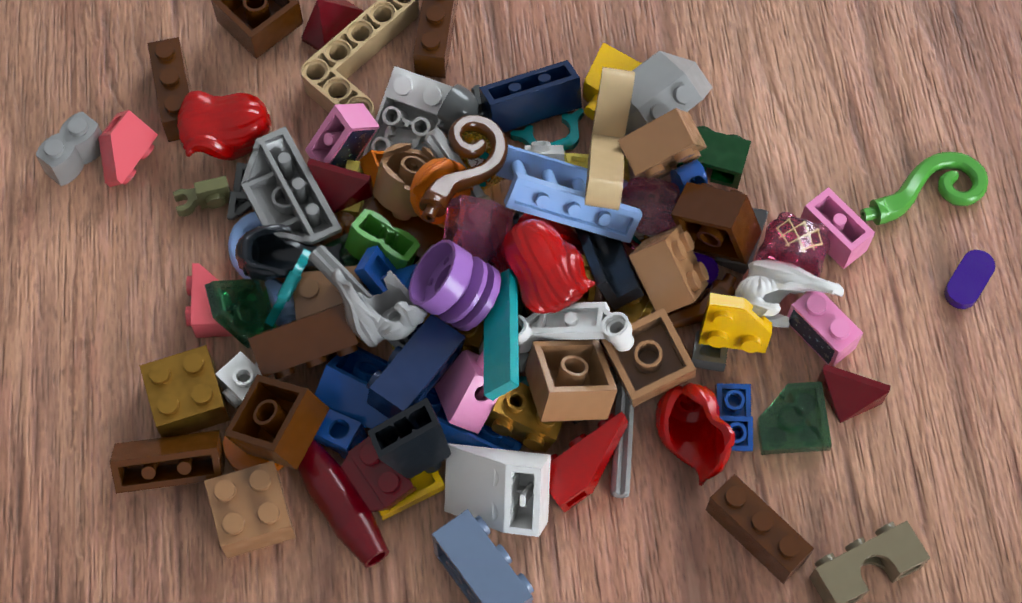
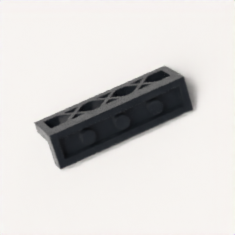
(610, 268)

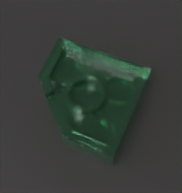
(240, 307)
(795, 421)

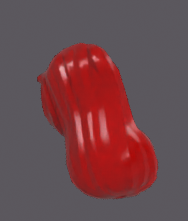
(222, 124)
(546, 267)
(693, 430)

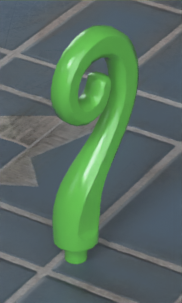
(894, 206)

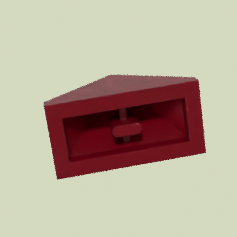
(328, 20)
(340, 185)
(850, 393)

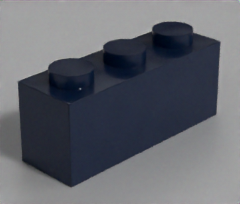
(532, 96)
(415, 367)

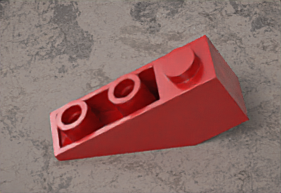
(581, 466)

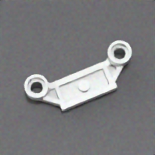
(577, 322)

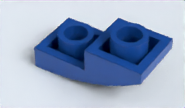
(735, 409)

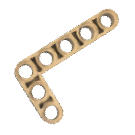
(355, 53)
(606, 156)

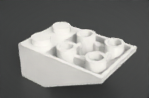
(408, 110)
(500, 486)

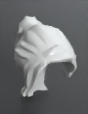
(772, 281)

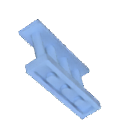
(557, 193)

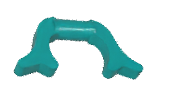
(569, 142)
(288, 287)

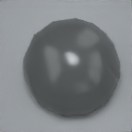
(457, 104)

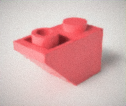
(123, 145)
(199, 313)

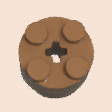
(396, 176)

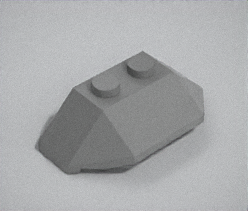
(663, 85)
(286, 191)

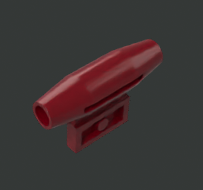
(352, 493)

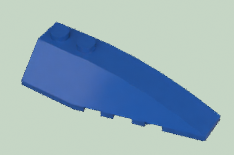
(346, 392)

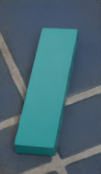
(501, 340)

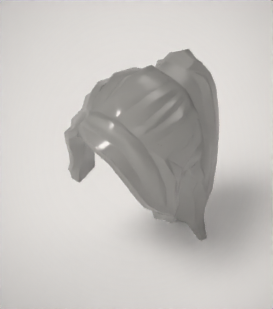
(381, 315)

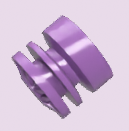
(454, 285)

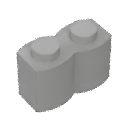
(67, 151)

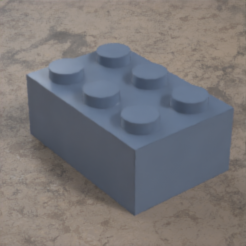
(477, 564)

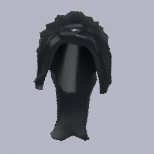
(268, 256)

